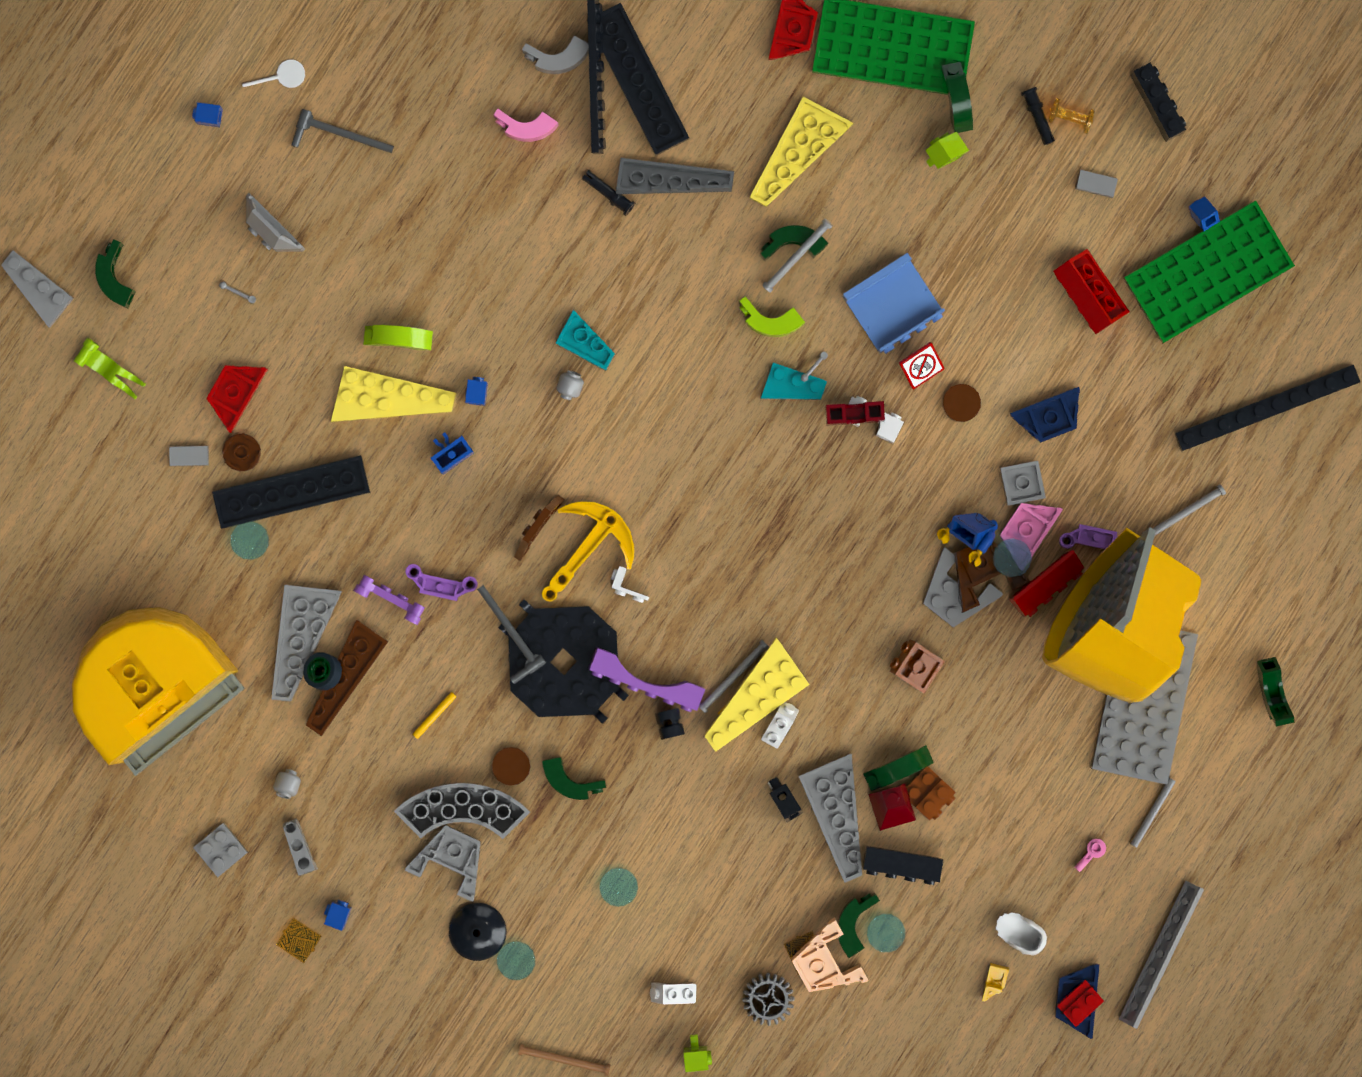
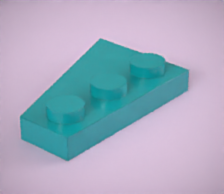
(584, 342)
(787, 384)

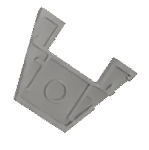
(944, 593)
(452, 851)

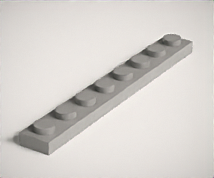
(1161, 954)

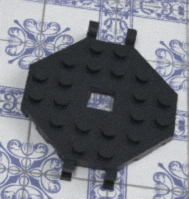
(547, 689)

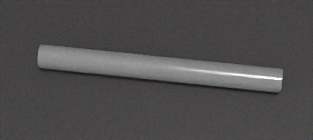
(1152, 813)

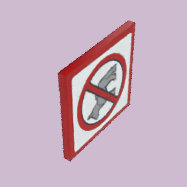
(921, 365)

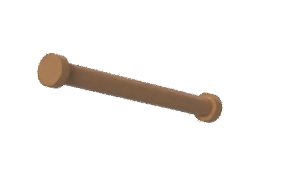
(564, 1059)

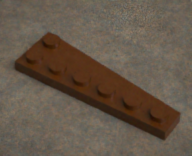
(356, 659)

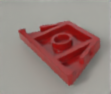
(793, 29)
(234, 391)

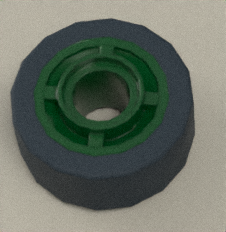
(313, 669)

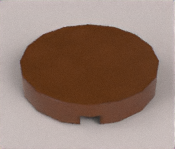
(961, 403)
(241, 452)
(511, 766)

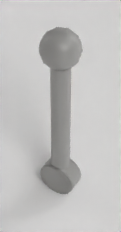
(251, 299)
(823, 356)

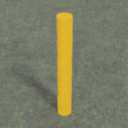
(434, 715)

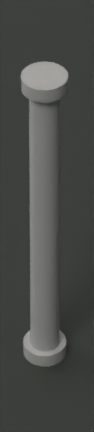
(797, 255)
(1190, 509)
(733, 676)

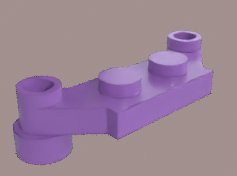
(1089, 536)
(439, 586)
(413, 611)

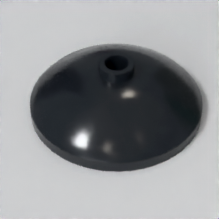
(491, 928)

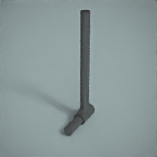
(306, 120)
(533, 661)

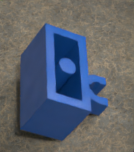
(452, 454)

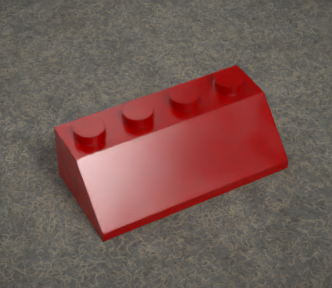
(1091, 291)
(1047, 583)

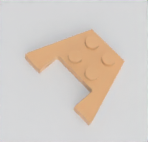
(818, 965)

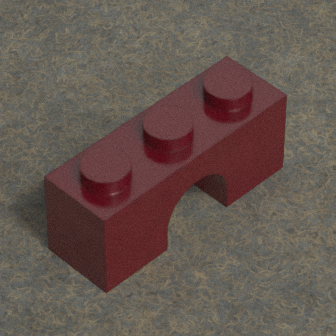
(855, 413)

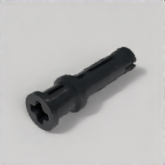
(1035, 107)
(615, 199)

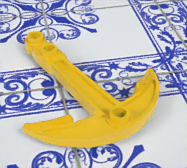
(593, 540)

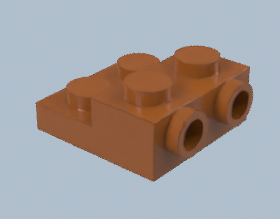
(916, 665)
(929, 793)

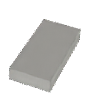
(1096, 184)
(189, 456)

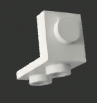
(618, 576)
(780, 724)
(672, 993)

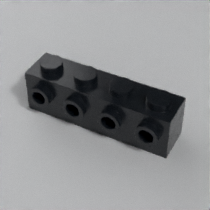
(1158, 102)
(902, 864)

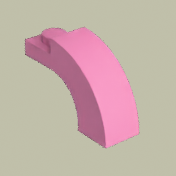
(529, 131)

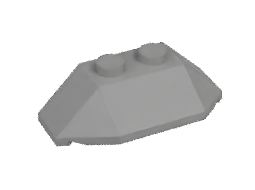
(267, 227)

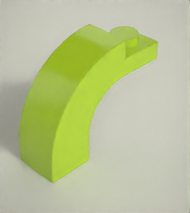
(771, 327)
(398, 337)

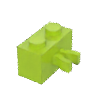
(945, 150)
(696, 1057)

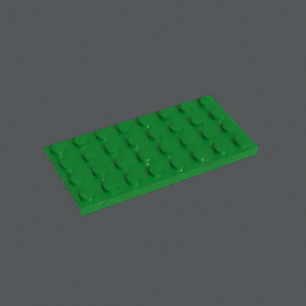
(890, 45)
(1209, 272)

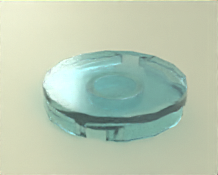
(249, 540)
(1012, 557)
(618, 887)
(886, 933)
(516, 960)

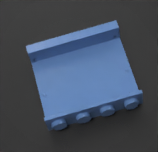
(893, 304)

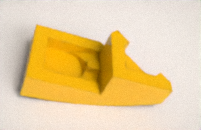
(995, 980)

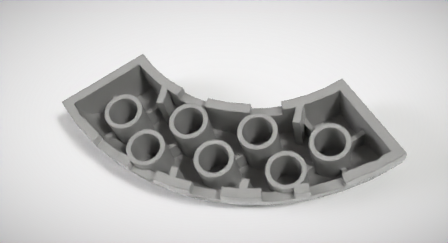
(462, 804)

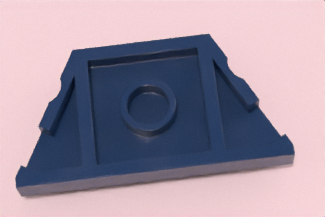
(1050, 416)
(1067, 984)

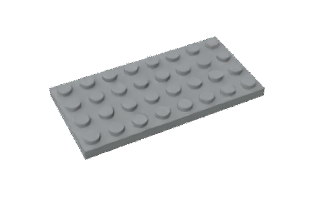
(1142, 735)

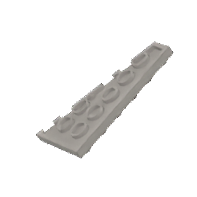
(302, 623)
(834, 805)

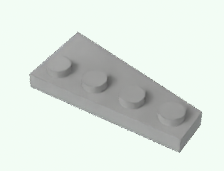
(39, 290)

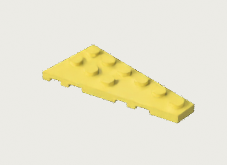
(803, 142)
(379, 396)
(762, 691)

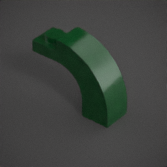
(959, 97)
(792, 235)
(106, 276)
(1273, 693)
(898, 768)
(564, 785)
(847, 920)

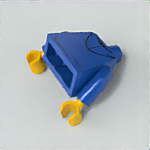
(973, 531)

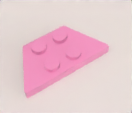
(1030, 524)

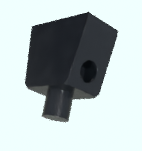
(788, 807)

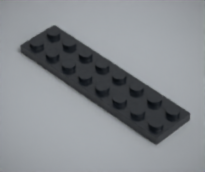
(640, 82)
(291, 492)

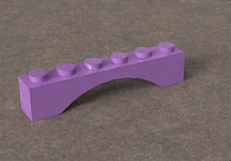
(683, 693)

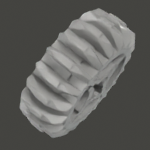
(759, 996)

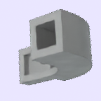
(558, 63)

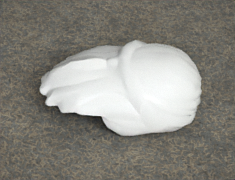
(1021, 933)

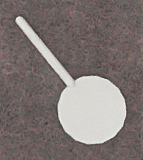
(289, 73)

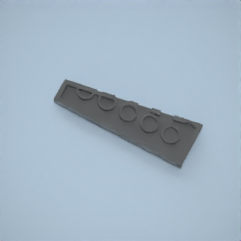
(658, 177)

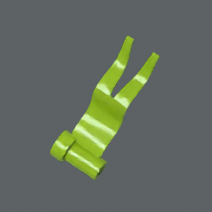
(105, 366)

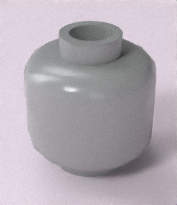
(570, 385)
(286, 784)

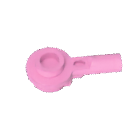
(1095, 848)

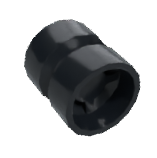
(668, 731)

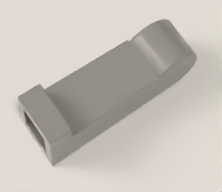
(299, 847)

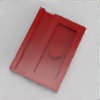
(1080, 1003)

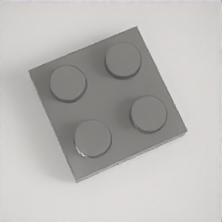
(1022, 483)
(220, 849)

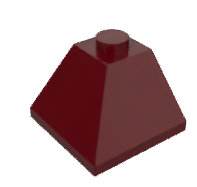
(892, 807)

